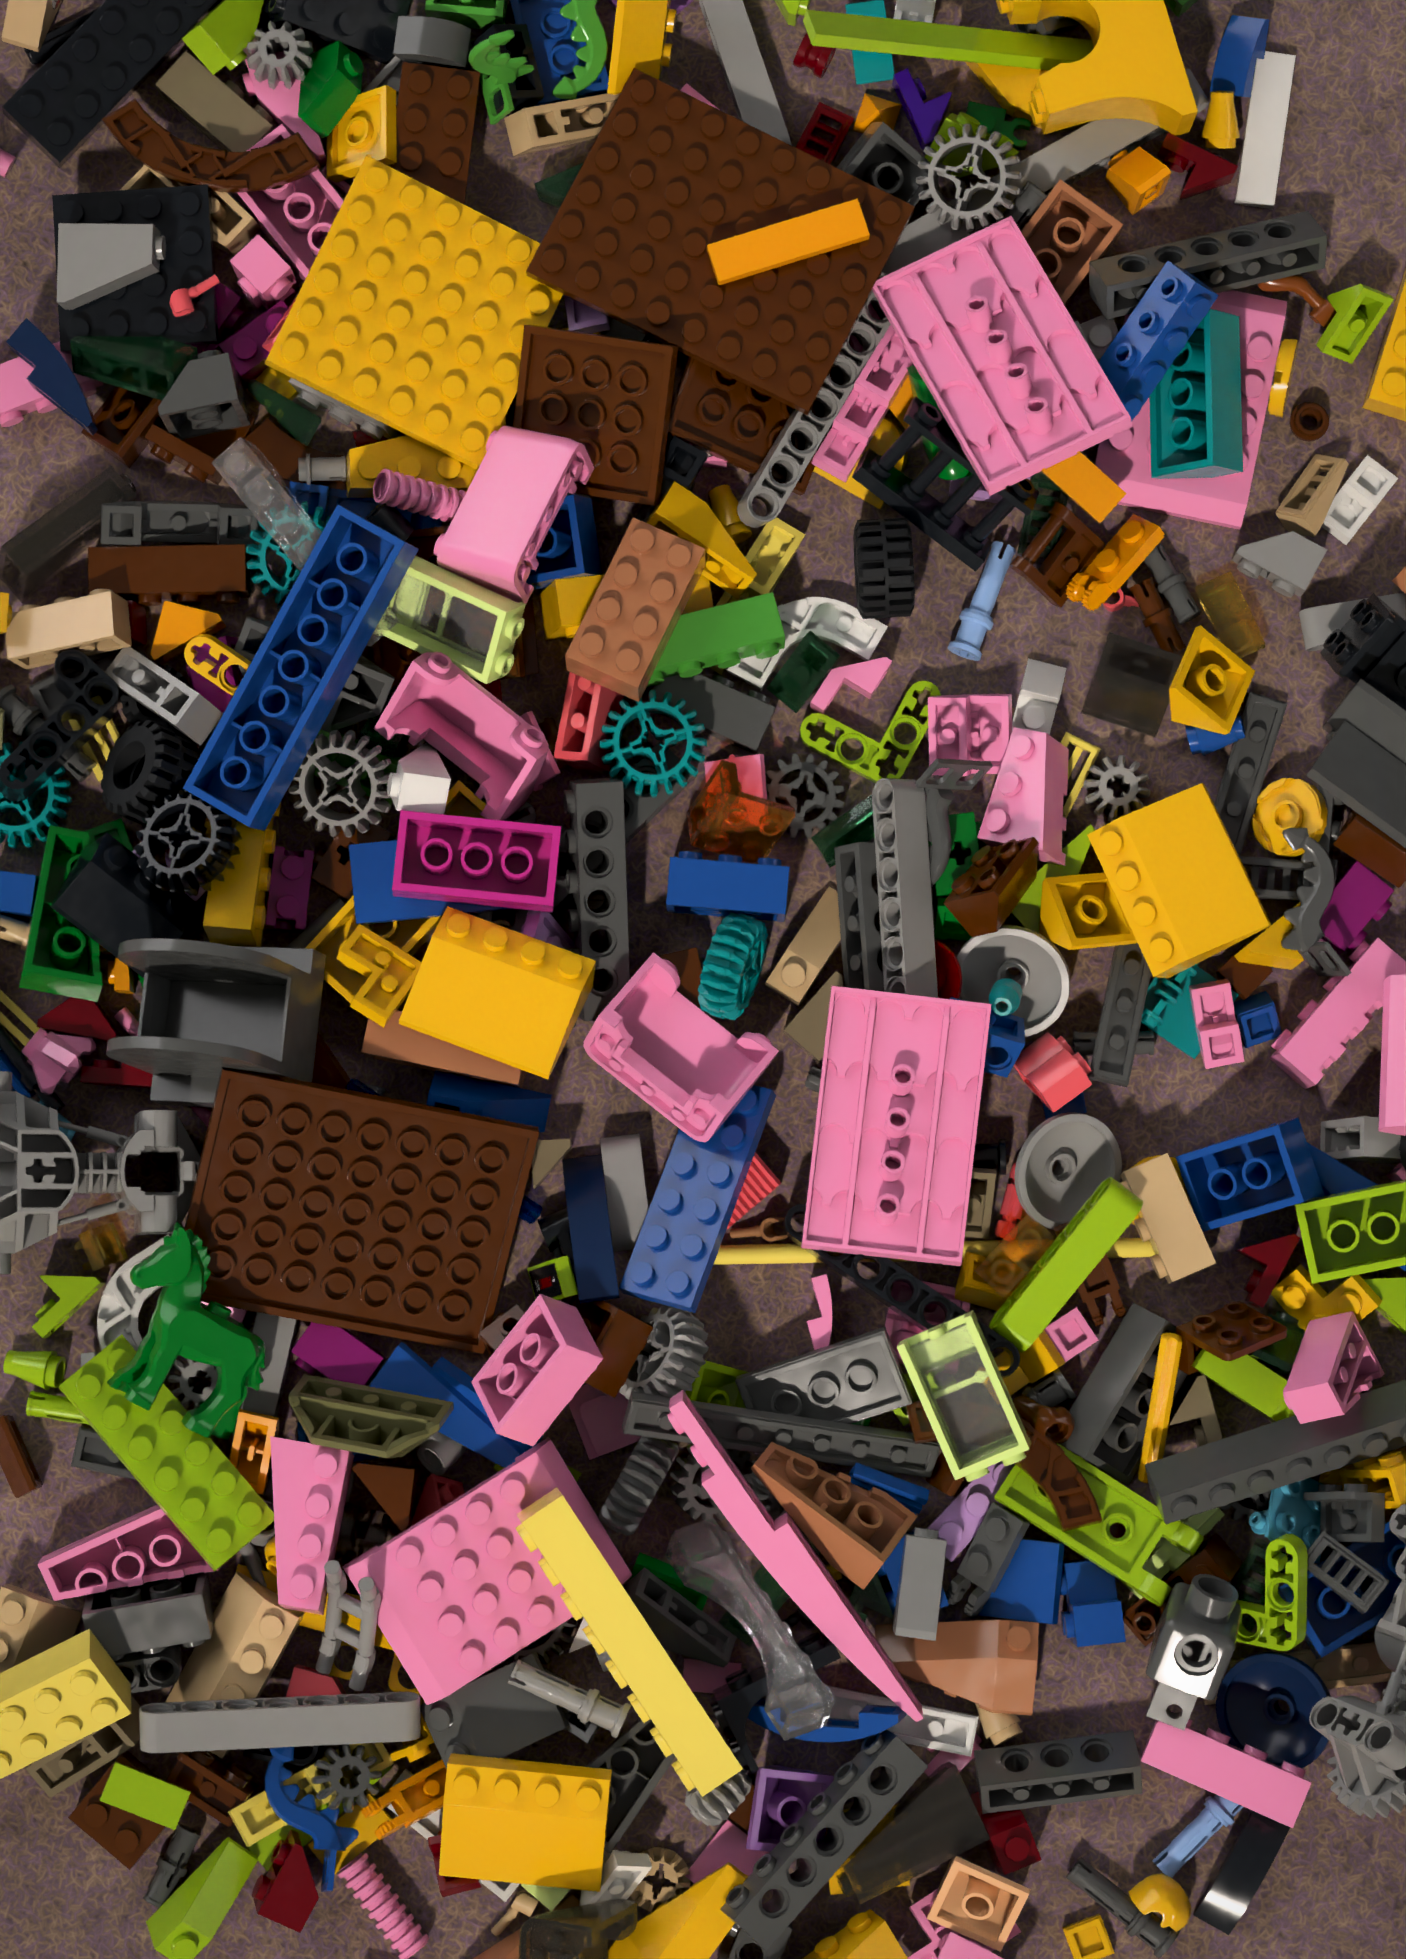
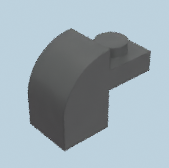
(432, 42)

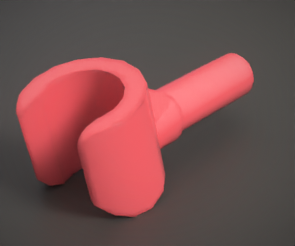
(181, 298)
(1125, 600)

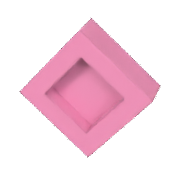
(1070, 1334)

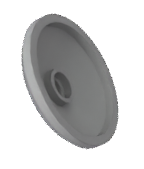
(1042, 976)
(1084, 1157)

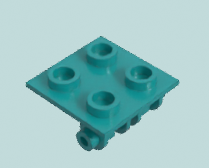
(1170, 1009)

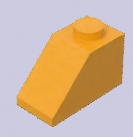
(1137, 178)

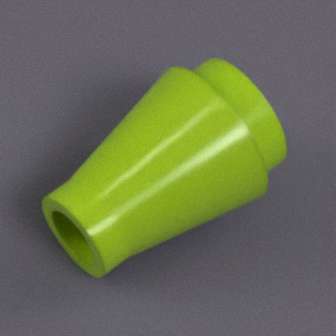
(37, 1367)

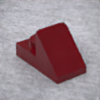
(1206, 168)
(105, 1073)
(1273, 1257)

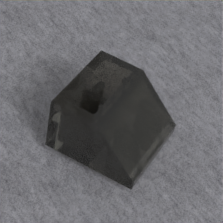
(1131, 685)

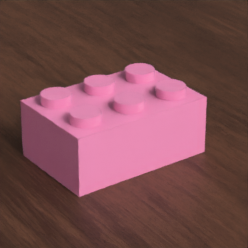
(536, 1370)

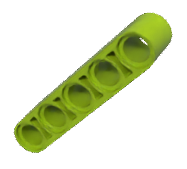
(1066, 1264)

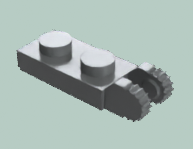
(987, 1557)

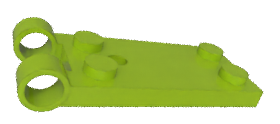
(1117, 1504)

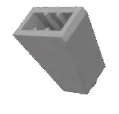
(104, 259)
(1359, 1141)
(920, 1585)

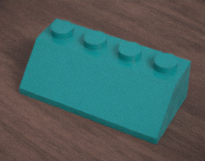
(1199, 405)

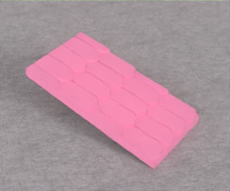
(1001, 355)
(896, 1125)

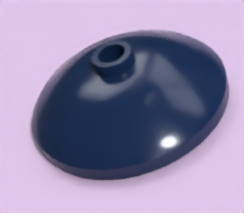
(1251, 1713)

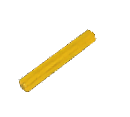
(1160, 1401)

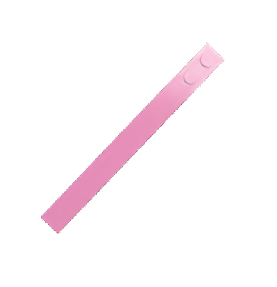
(789, 1558)

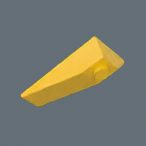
(685, 1926)

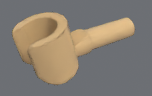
(523, 1903)

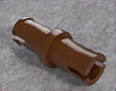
(1157, 616)

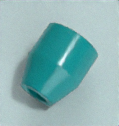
(1008, 992)

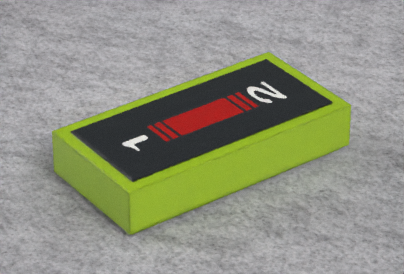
(553, 1278)

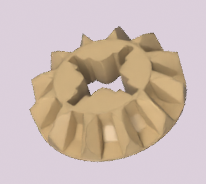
(674, 1870)

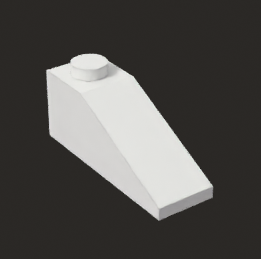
(420, 782)

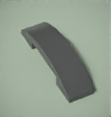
(176, 522)

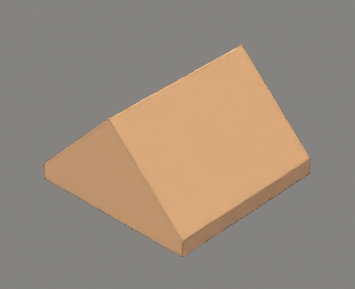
(977, 1903)

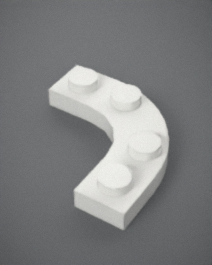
(828, 620)
(123, 1302)

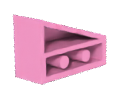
(1029, 795)
(1330, 1368)

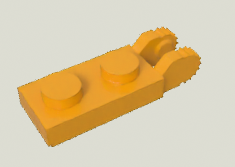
(1115, 562)
(411, 1799)

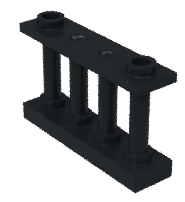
(922, 509)

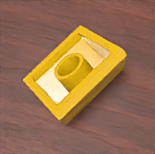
(1209, 684)
(1082, 913)

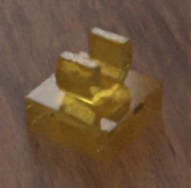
(101, 1247)

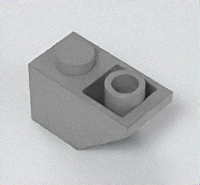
(1282, 559)

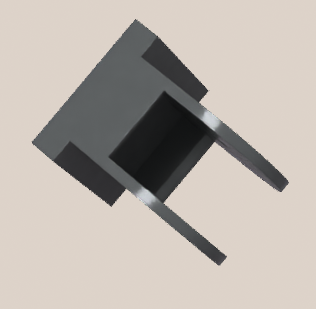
(217, 1010)

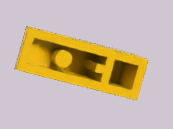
(694, 521)

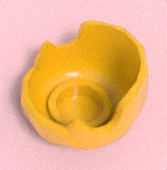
(1165, 1896)

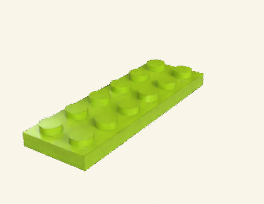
(173, 1464)

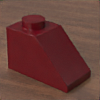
(1010, 1839)

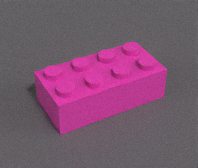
(476, 861)

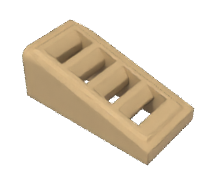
(1307, 507)

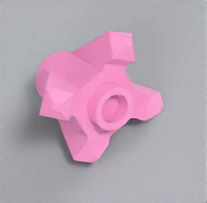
(56, 1057)

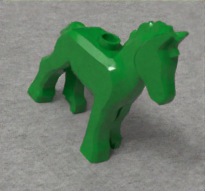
(193, 1331)

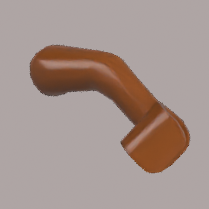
(1322, 310)

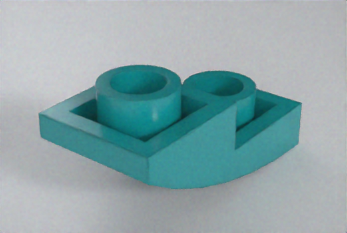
(870, 66)

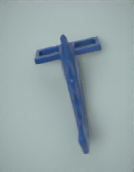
(304, 1816)

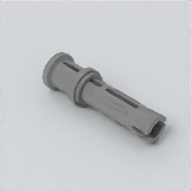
(587, 1704)

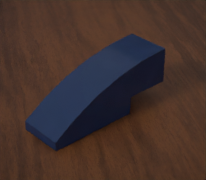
(52, 374)

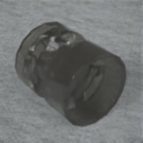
(375, 1521)

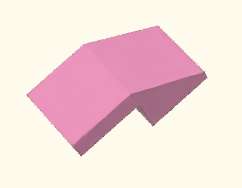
(862, 677)

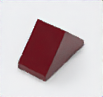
(79, 1019)

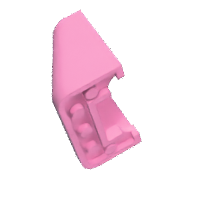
(511, 509)
(468, 728)
(675, 1051)

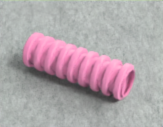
(417, 495)
(383, 1906)

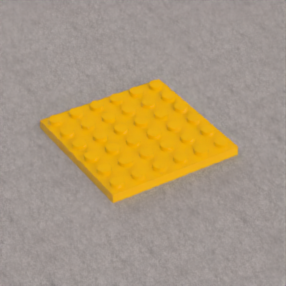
(416, 313)

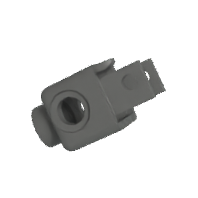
(1194, 1622)

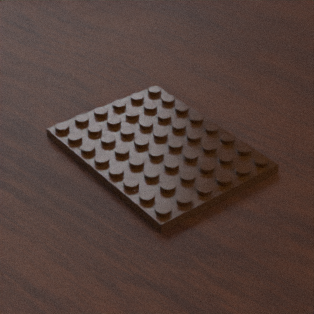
(689, 175)
(357, 1208)

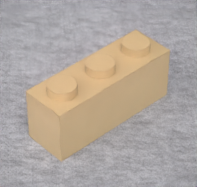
(83, 623)
(1167, 1220)

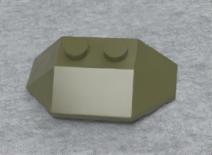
(365, 1416)

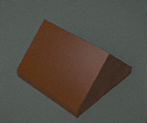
(124, 424)
(392, 1487)

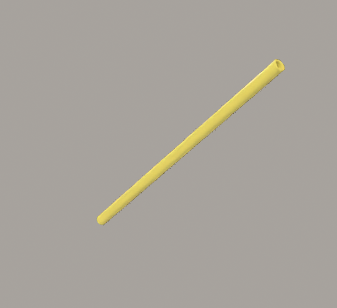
(795, 1254)

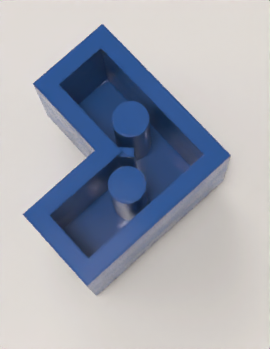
(1092, 1605)

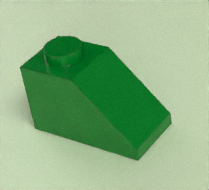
(329, 87)

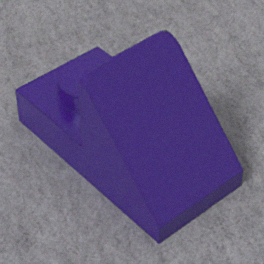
(923, 117)

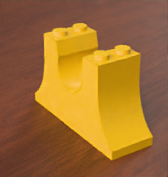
(1127, 74)

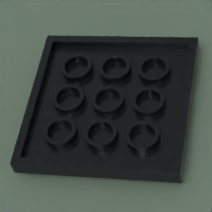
(143, 307)

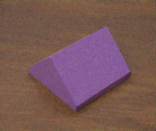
(781, 1800)

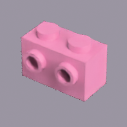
(263, 274)

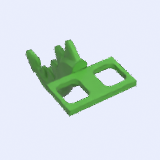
(594, 53)
(502, 70)

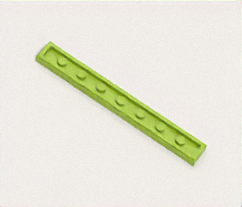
(942, 41)

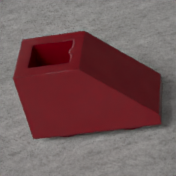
(288, 1888)

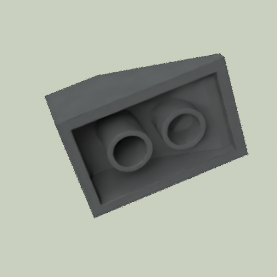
(492, 1716)

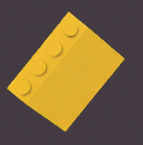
(1179, 881)
(498, 992)
(524, 1822)

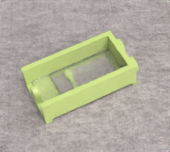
(456, 618)
(964, 1397)

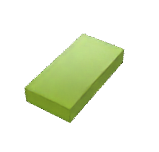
(145, 1795)

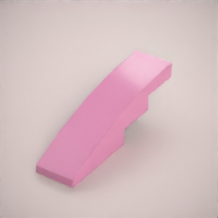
(864, 408)

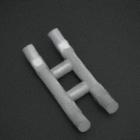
(337, 1631)

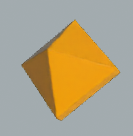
(876, 110)

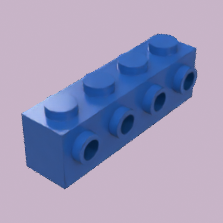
(1155, 346)

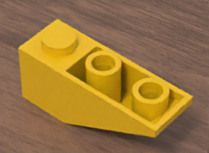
(1009, 86)

